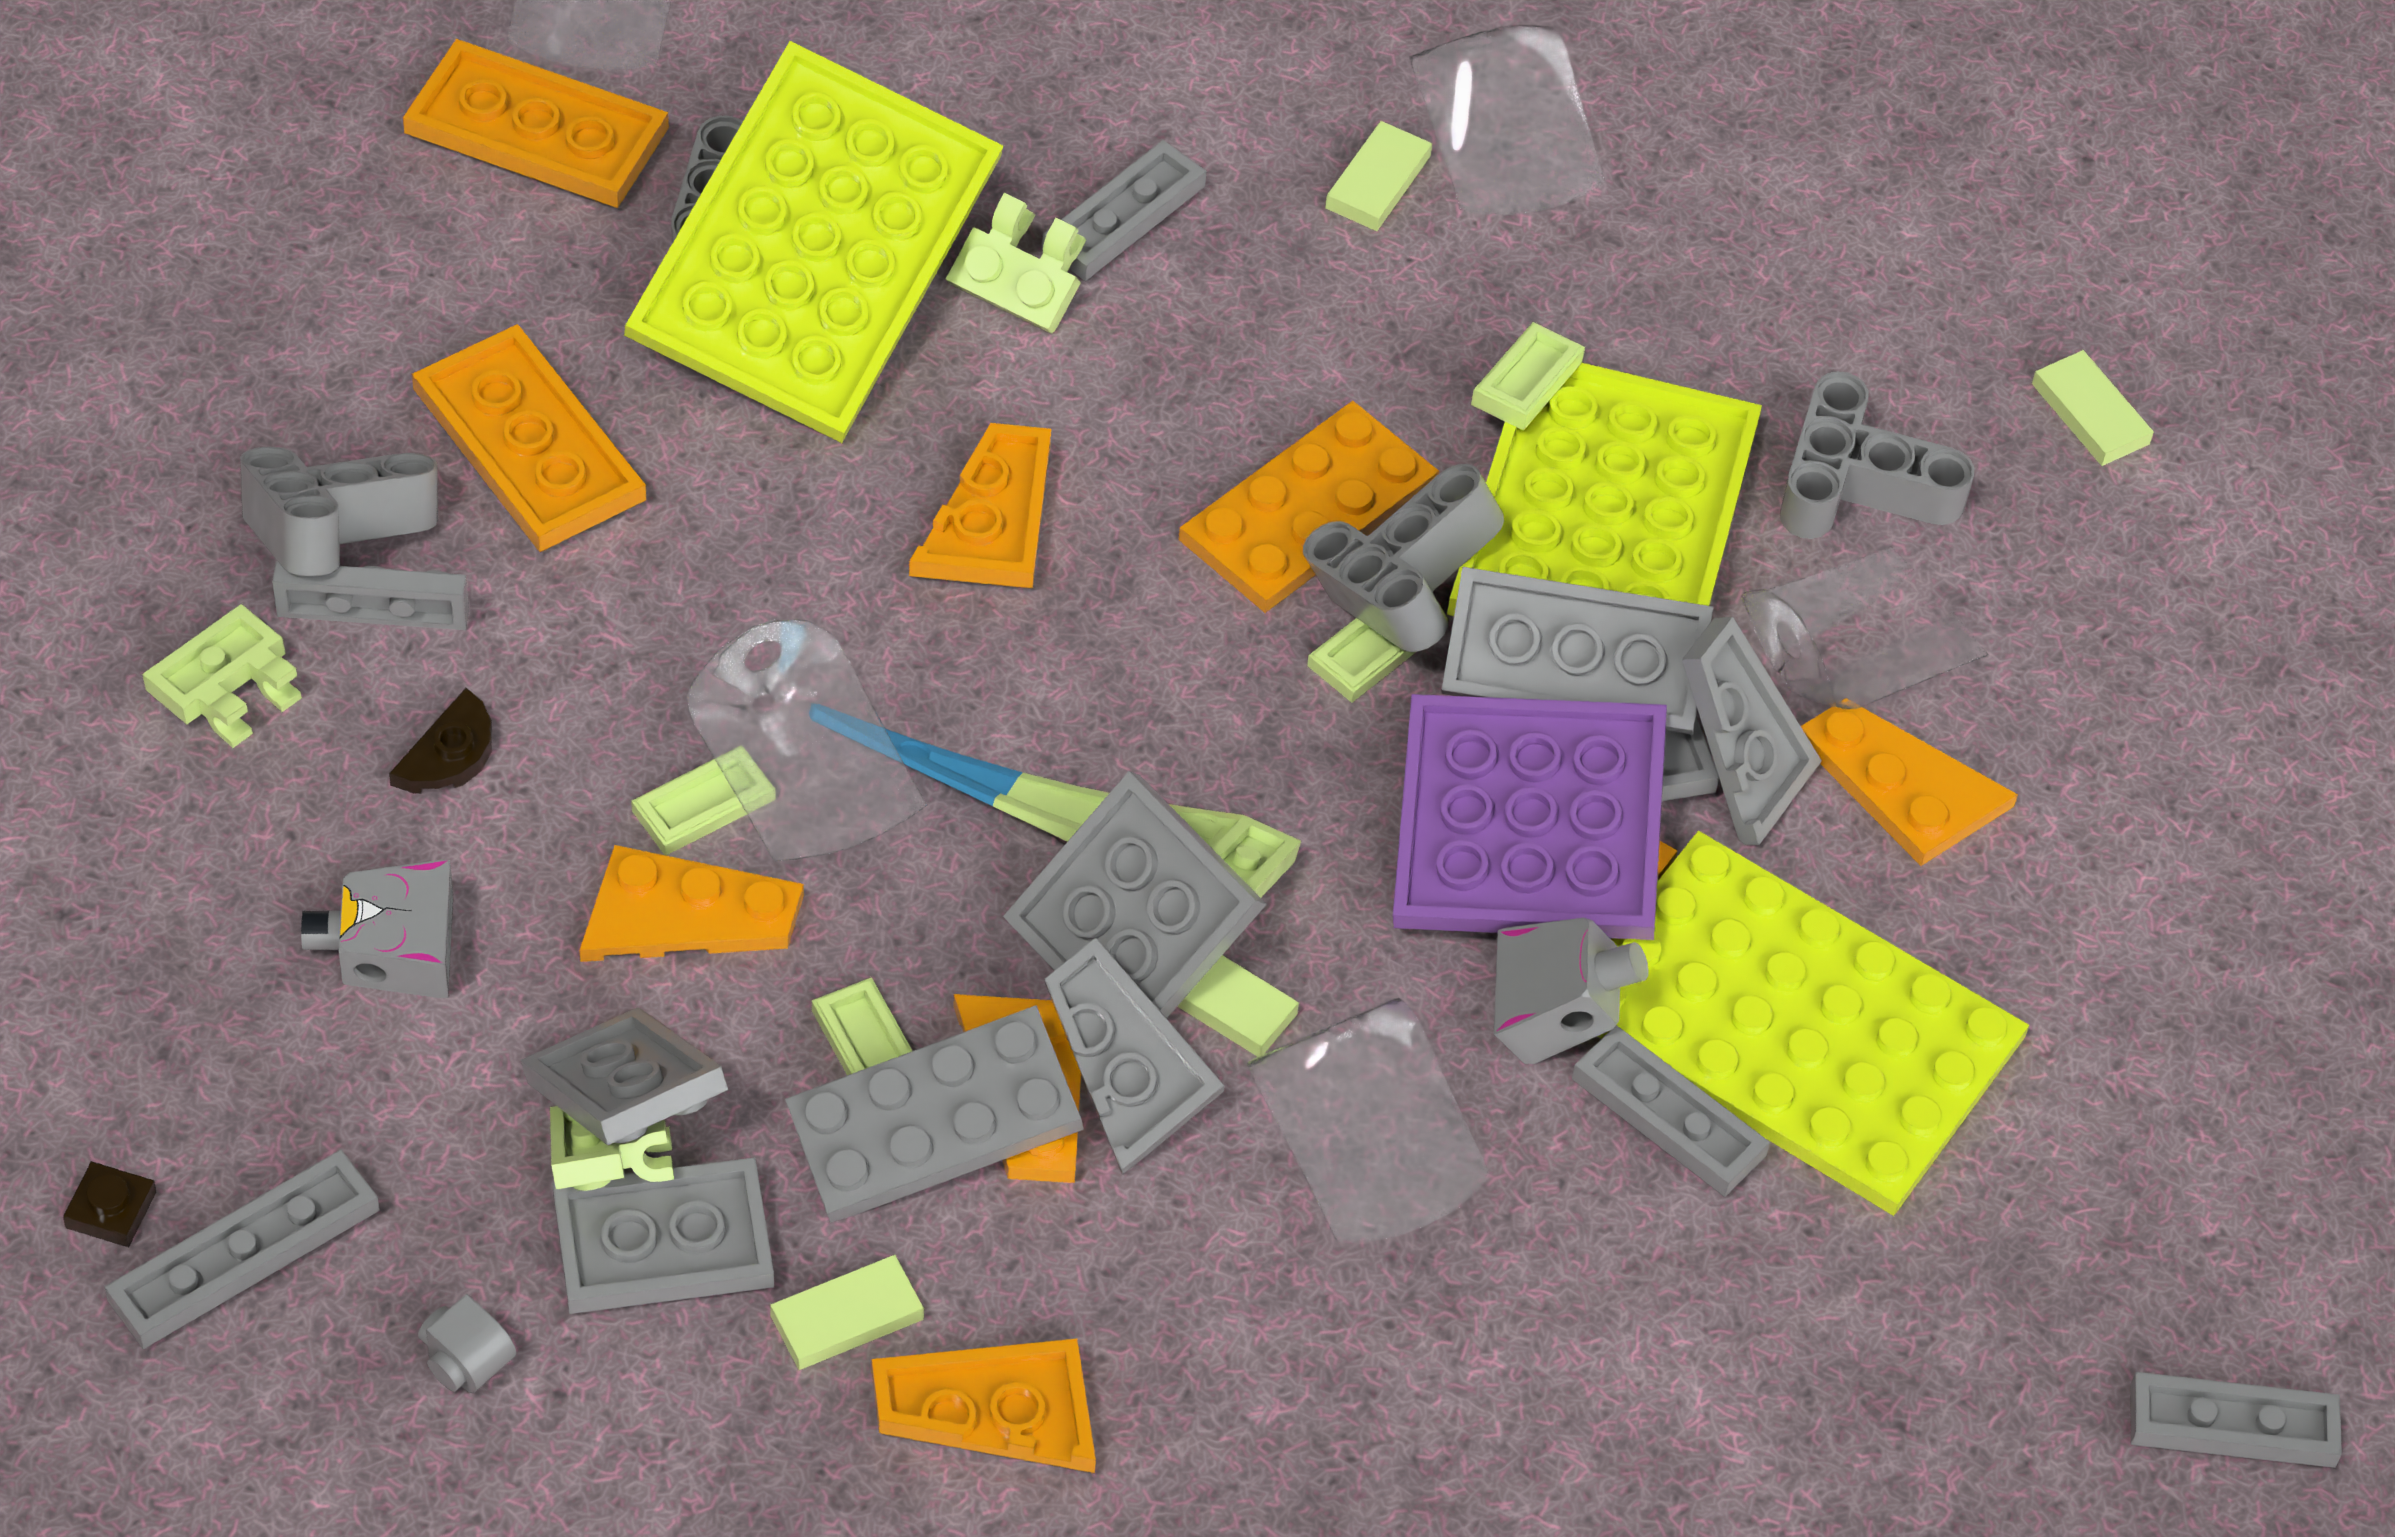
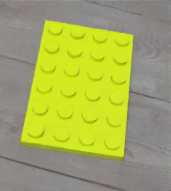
(814, 241)
(1620, 487)
(1811, 1024)

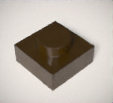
(109, 1204)

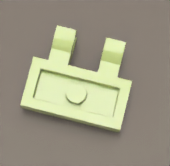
(1013, 279)
(216, 663)
(588, 1163)

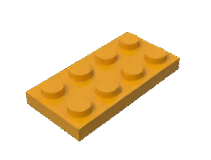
(536, 123)
(529, 437)
(1337, 472)

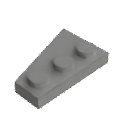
(1749, 729)
(1129, 1055)

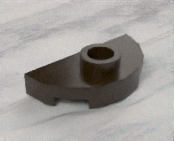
(449, 750)

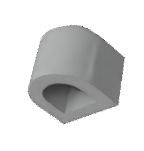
(465, 1345)

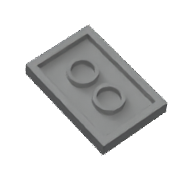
(624, 1076)
(664, 1238)

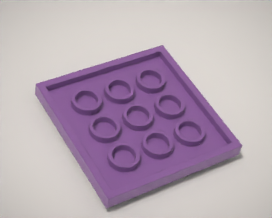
(1530, 814)

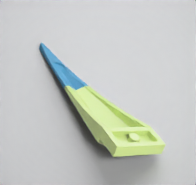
(1246, 845)

